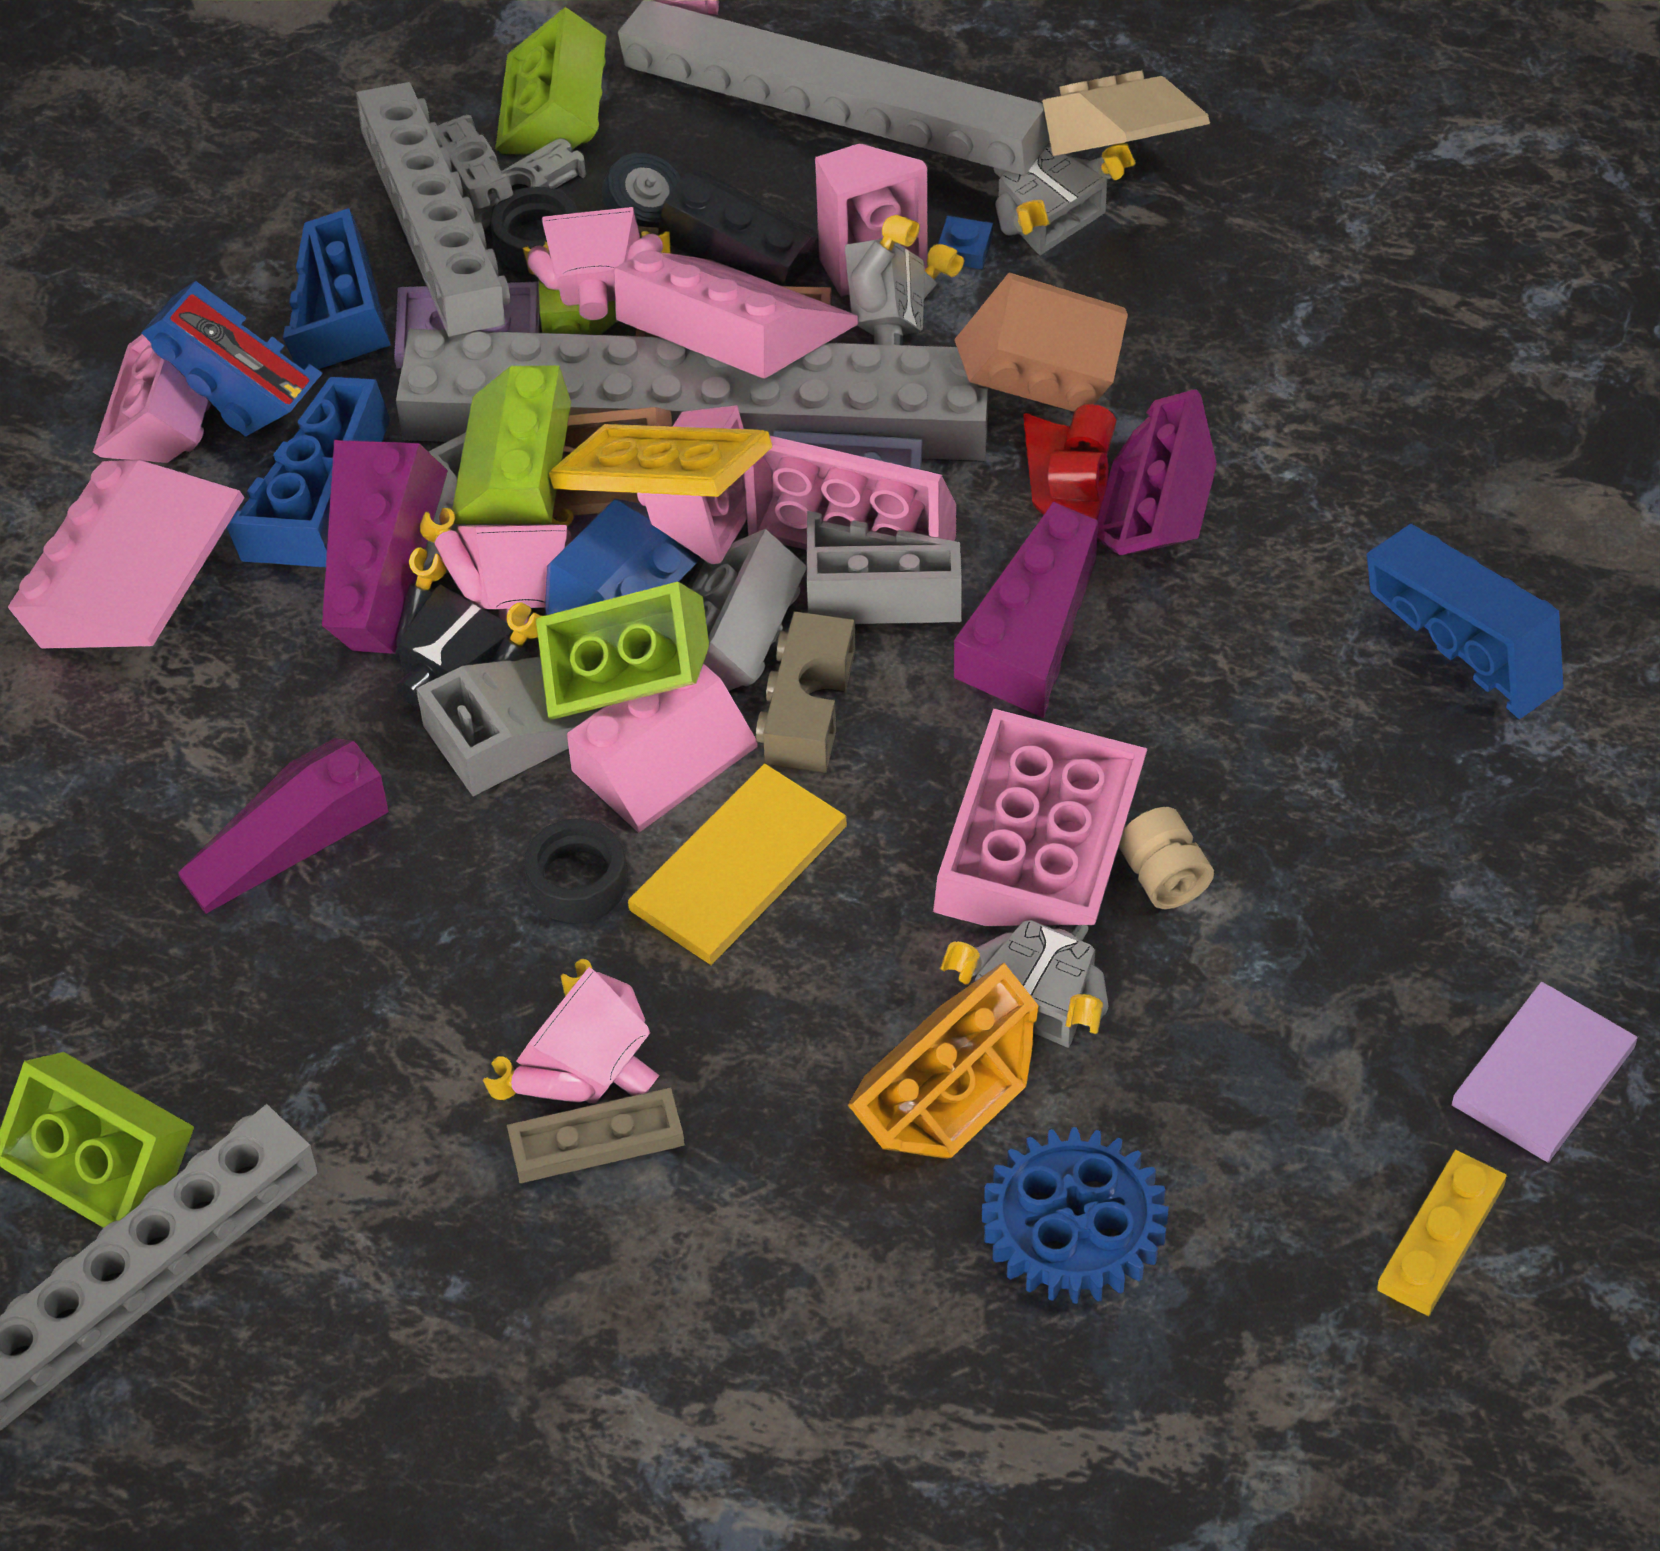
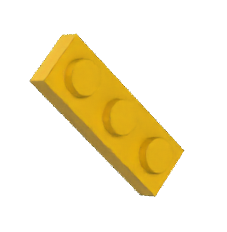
(1441, 1232)

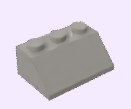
(746, 604)

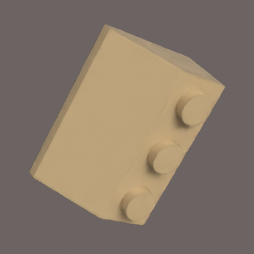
(1117, 112)

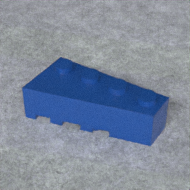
(291, 506)
(1472, 615)

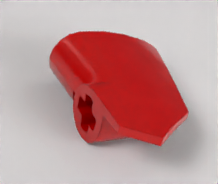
(1070, 461)

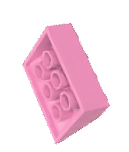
(723, 311)
(843, 489)
(123, 557)
(1037, 825)

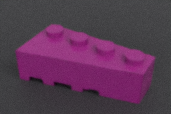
(372, 531)
(1028, 616)

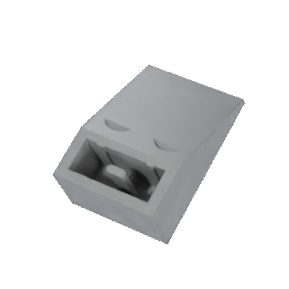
(493, 720)

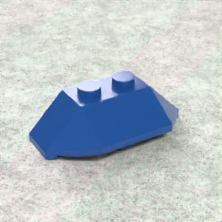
(614, 558)

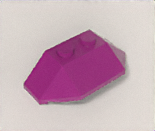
(1160, 479)

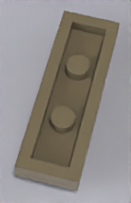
(595, 1135)

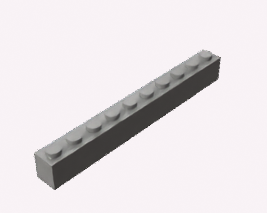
(835, 86)

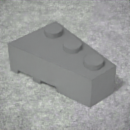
(881, 575)

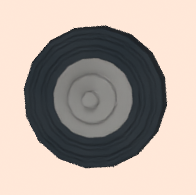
(640, 183)

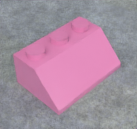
(856, 196)
(150, 410)
(702, 522)
(660, 748)

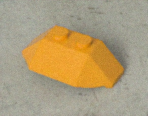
(952, 1070)

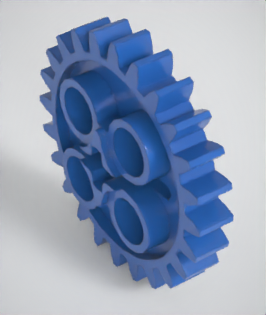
(1089, 1256)

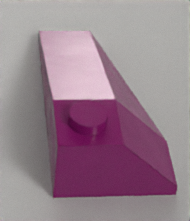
(290, 819)

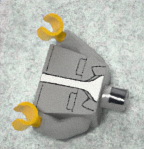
(1057, 195)
(891, 282)
(1051, 967)

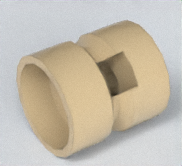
(1165, 858)

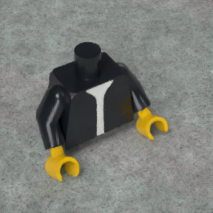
(448, 631)

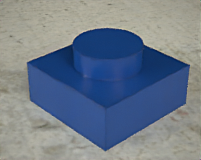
(969, 238)

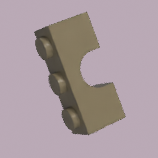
(812, 657)

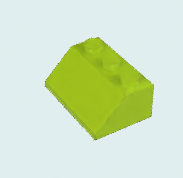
(552, 86)
(511, 446)
(622, 649)
(88, 1138)

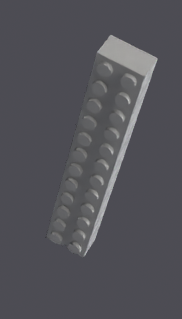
(829, 390)

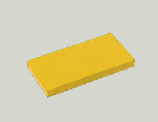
(661, 460)
(737, 863)

